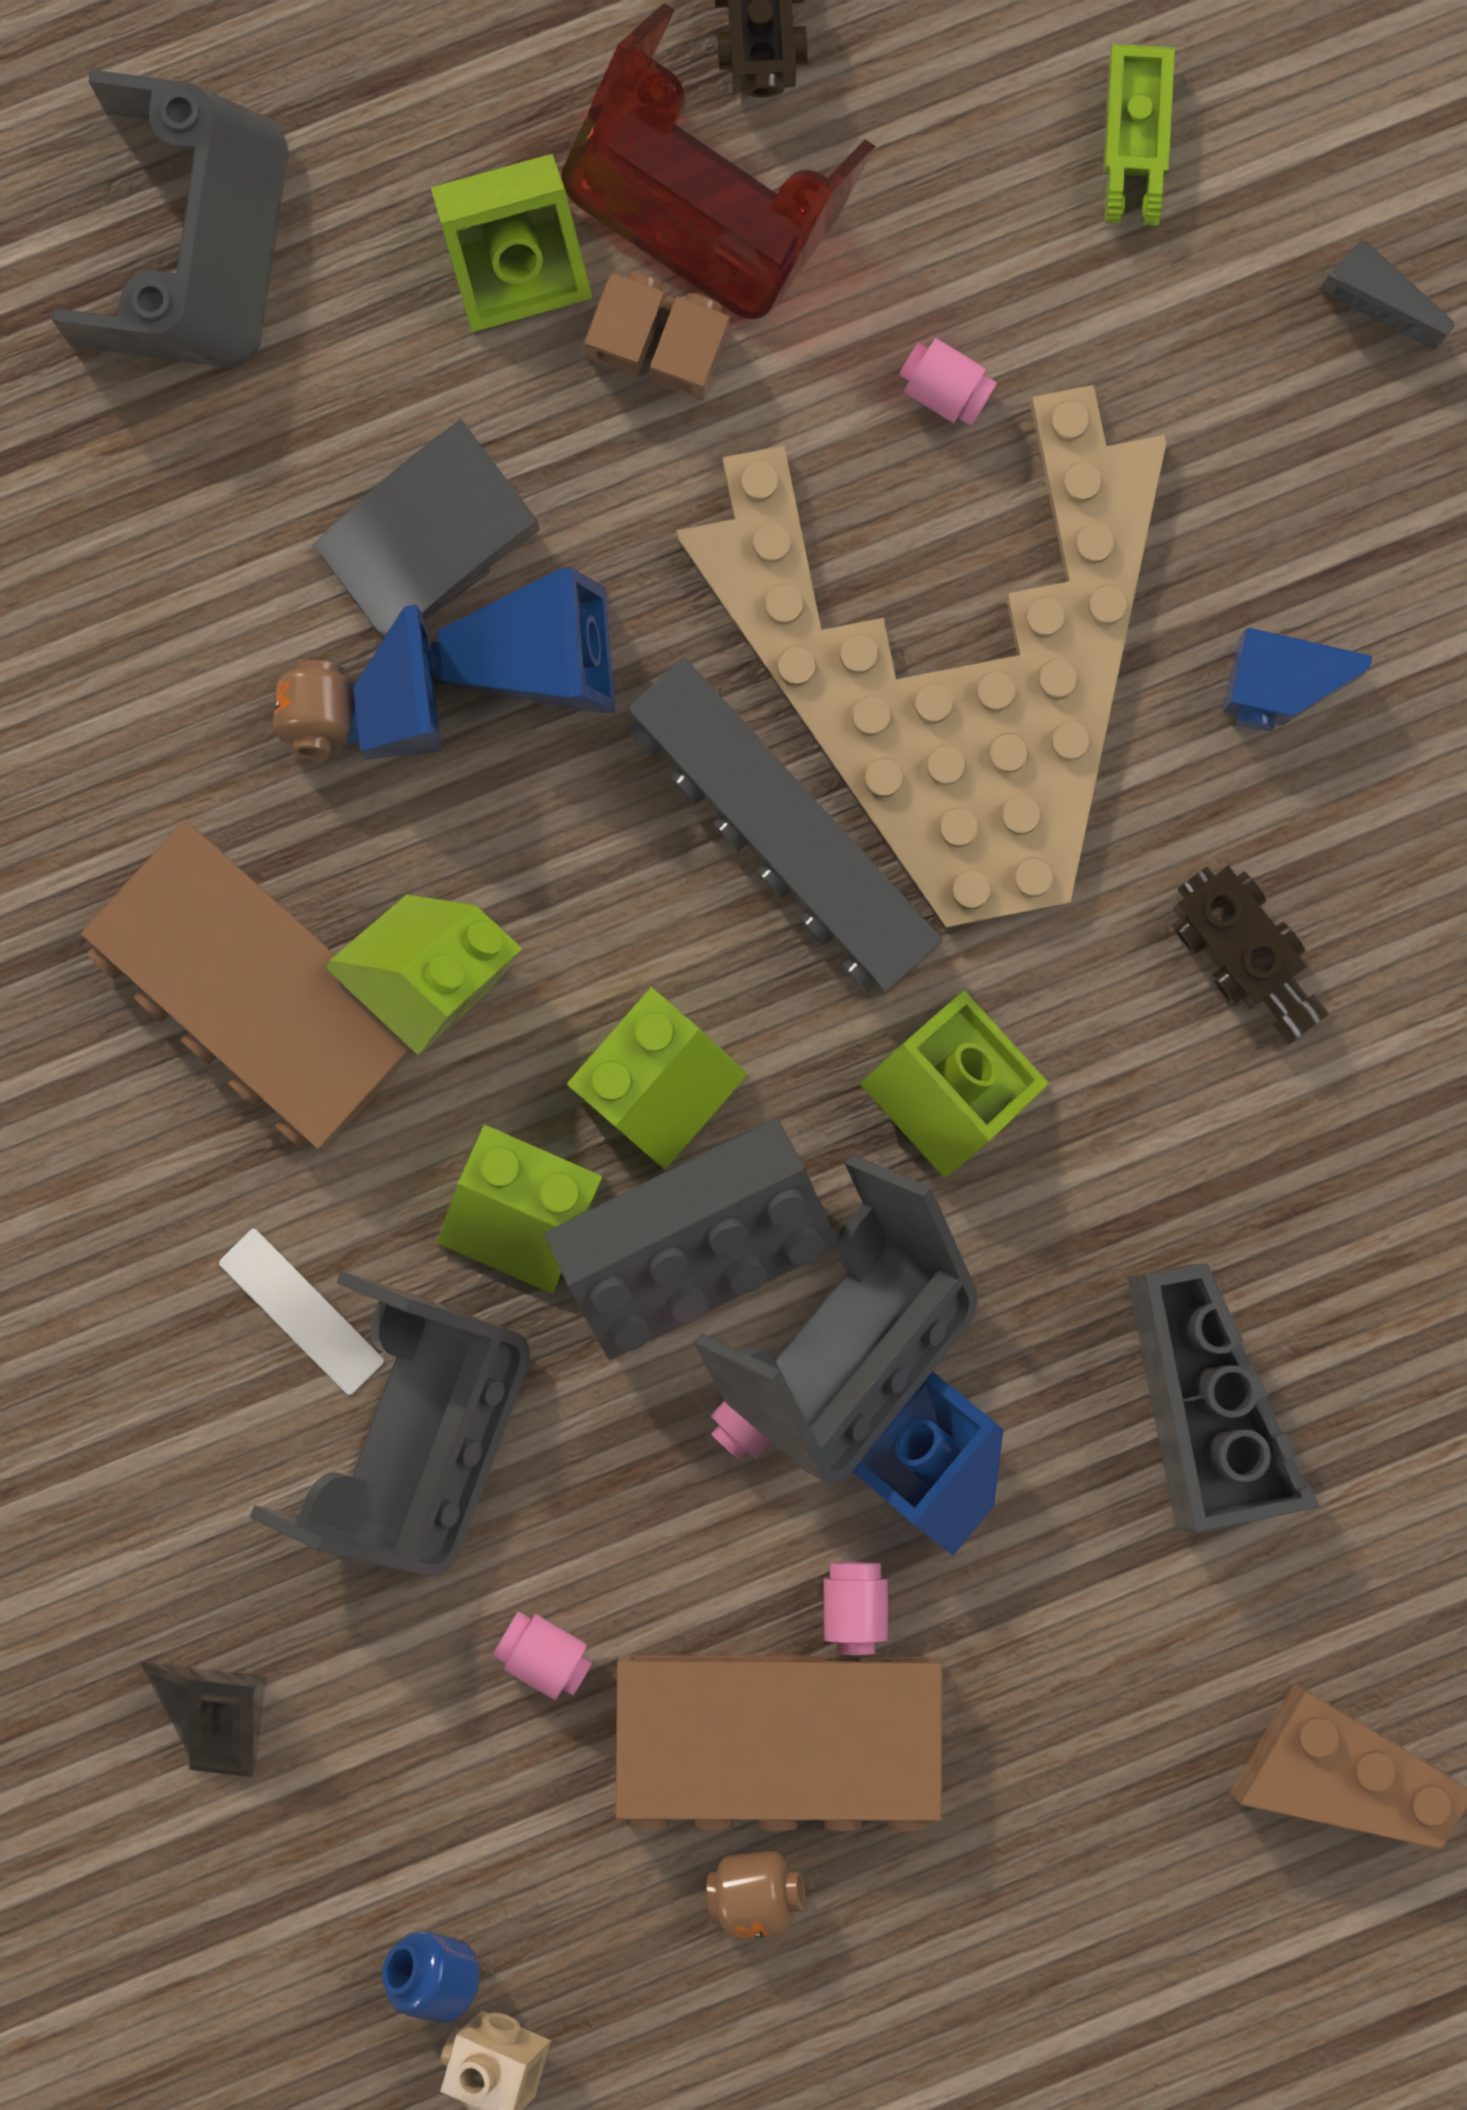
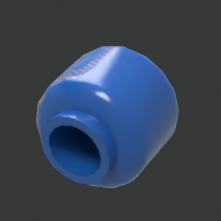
(431, 1976)

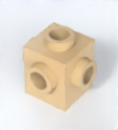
(493, 2063)

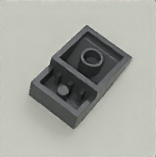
(427, 530)

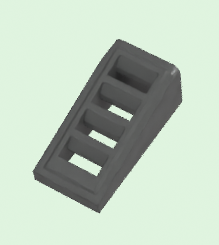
(1382, 292)

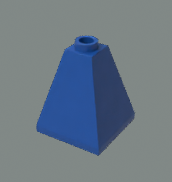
(534, 645)

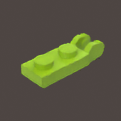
(1138, 125)

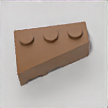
(1347, 1775)

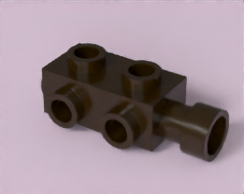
(758, 27)
(1234, 940)

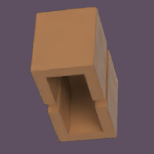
(628, 323)

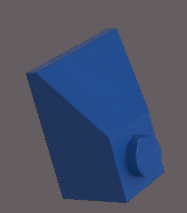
(397, 694)
(937, 1463)

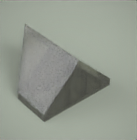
(213, 1715)

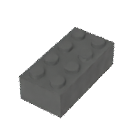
(692, 1239)

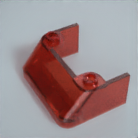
(684, 198)

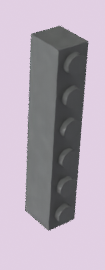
(783, 828)

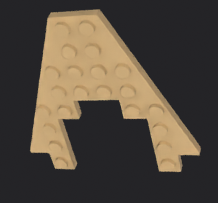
(978, 766)

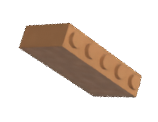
(245, 987)
(779, 1740)

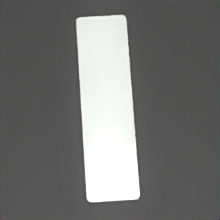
(301, 1311)

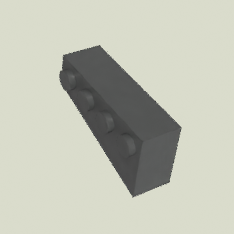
(1210, 1408)

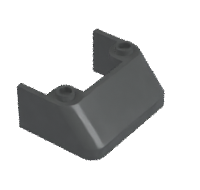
(221, 285)
(869, 1338)
(426, 1442)

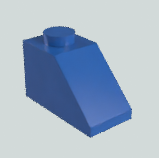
(1285, 676)

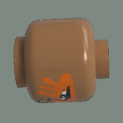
(314, 708)
(754, 1895)

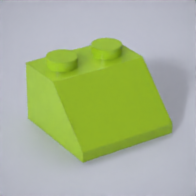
(512, 242)
(424, 965)
(657, 1078)
(954, 1084)
(509, 1201)

